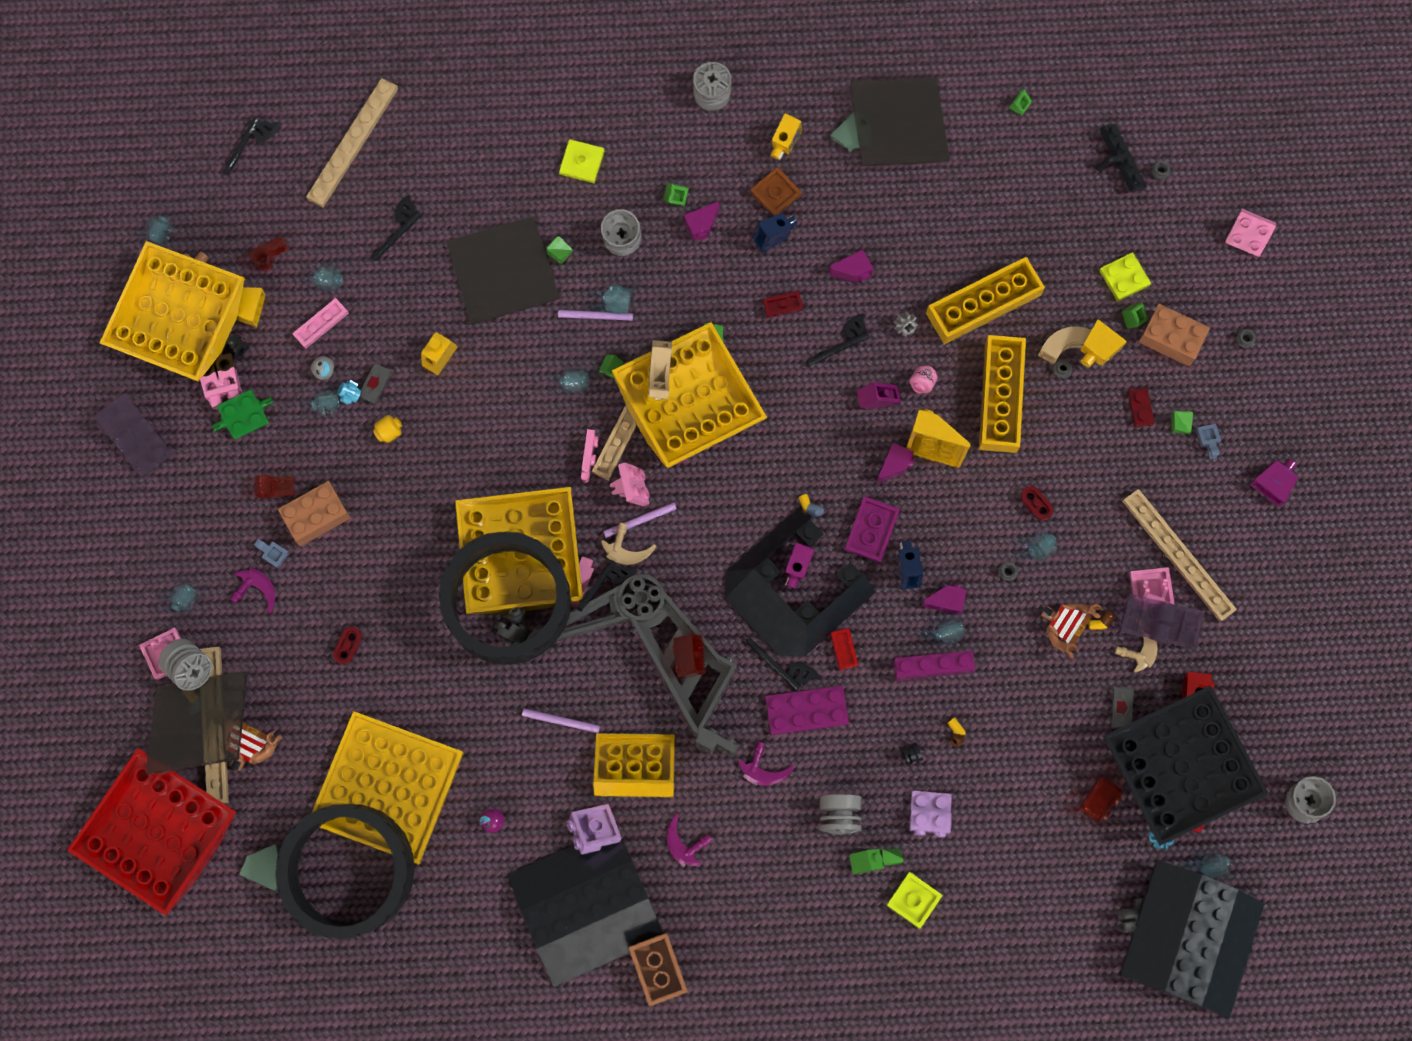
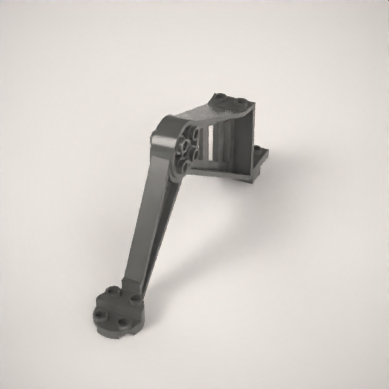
(707, 738)

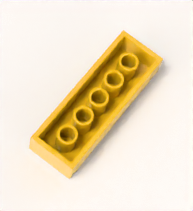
(985, 300)
(1002, 394)

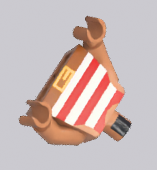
(1068, 624)
(255, 746)

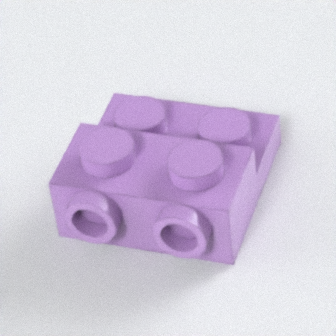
(930, 813)
(593, 828)

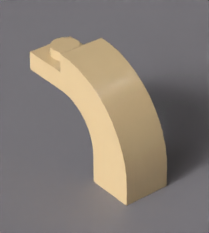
(1062, 340)
(659, 369)

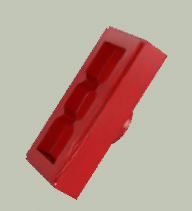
(844, 649)

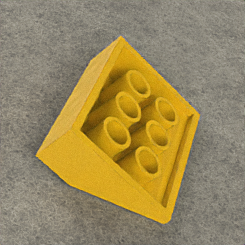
(937, 440)
(634, 765)

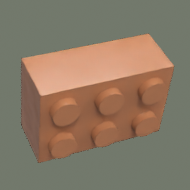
(1174, 335)
(314, 513)
(658, 969)

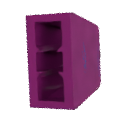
(1277, 481)
(801, 555)

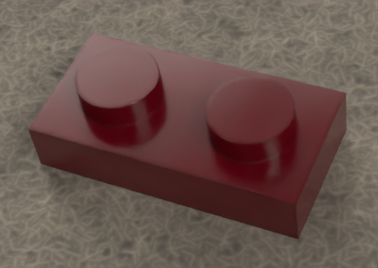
(783, 304)
(1141, 407)

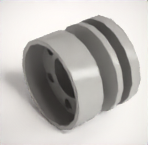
(712, 95)
(620, 222)
(185, 664)
(1320, 797)
(840, 814)

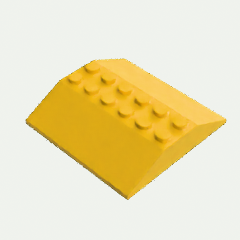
(175, 312)
(704, 402)
(515, 578)

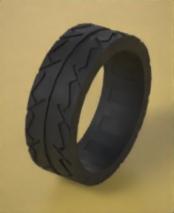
(481, 548)
(289, 884)

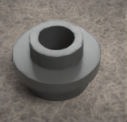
(1163, 166)
(1246, 333)
(1062, 374)
(1008, 565)
(516, 615)

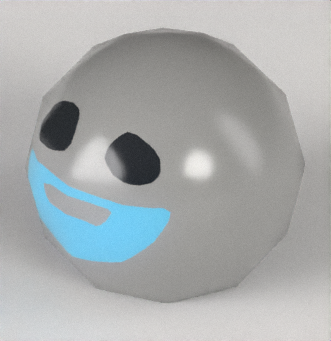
(322, 368)

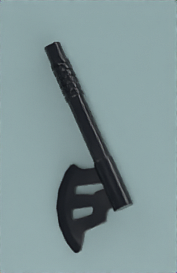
(255, 123)
(408, 222)
(854, 340)
(607, 573)
(788, 677)

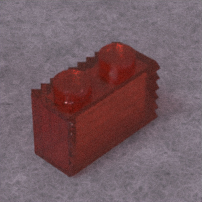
(689, 656)
(1100, 800)

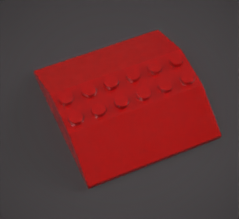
(153, 833)

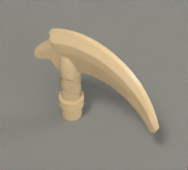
(622, 556)
(1144, 658)

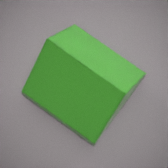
(1020, 102)
(610, 363)

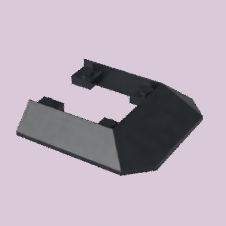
(768, 614)

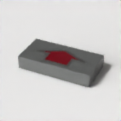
(375, 384)
(1122, 707)

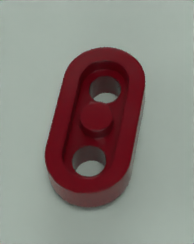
(1038, 502)
(347, 646)

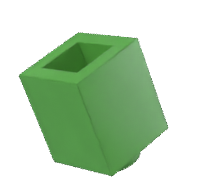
(866, 861)

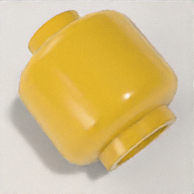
(387, 429)

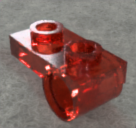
(269, 251)
(274, 487)

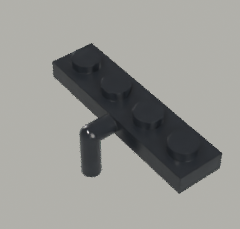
(1122, 158)

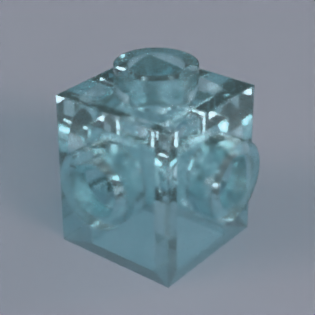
(617, 299)

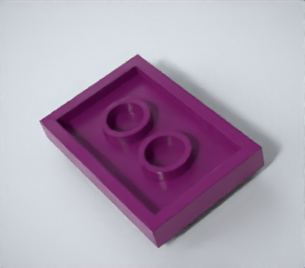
(872, 529)

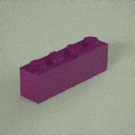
(933, 665)

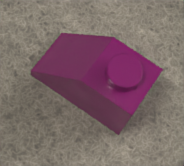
(701, 221)
(853, 268)
(878, 395)
(896, 463)
(948, 599)

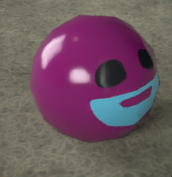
(492, 820)

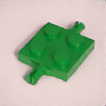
(242, 414)

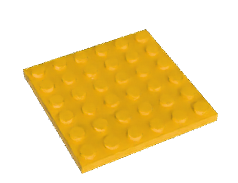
(392, 773)

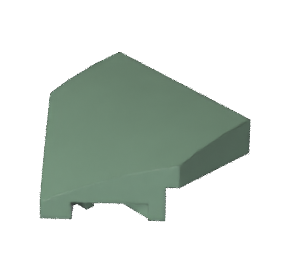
(846, 134)
(262, 866)

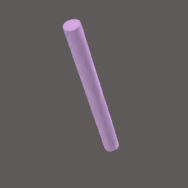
(595, 315)
(641, 519)
(561, 720)

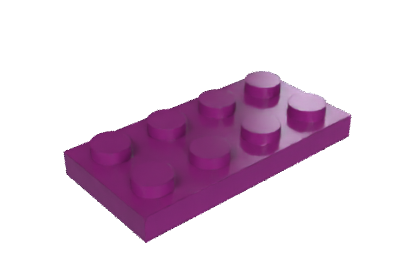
(807, 710)

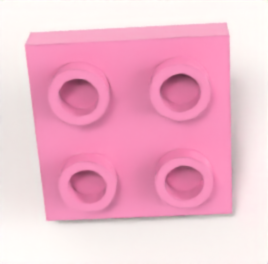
(1250, 232)
(631, 485)
(1152, 584)
(152, 649)

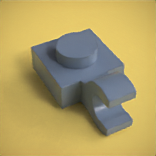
(1209, 437)
(273, 554)

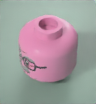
(923, 379)

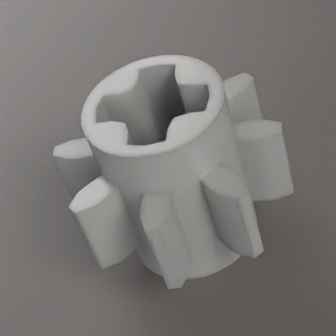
(905, 323)

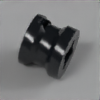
(236, 345)
(911, 754)

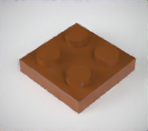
(776, 192)

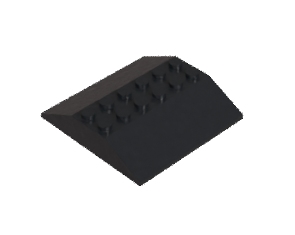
(1185, 765)
(584, 909)
(1192, 938)

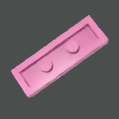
(320, 323)

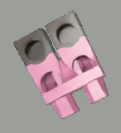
(225, 384)

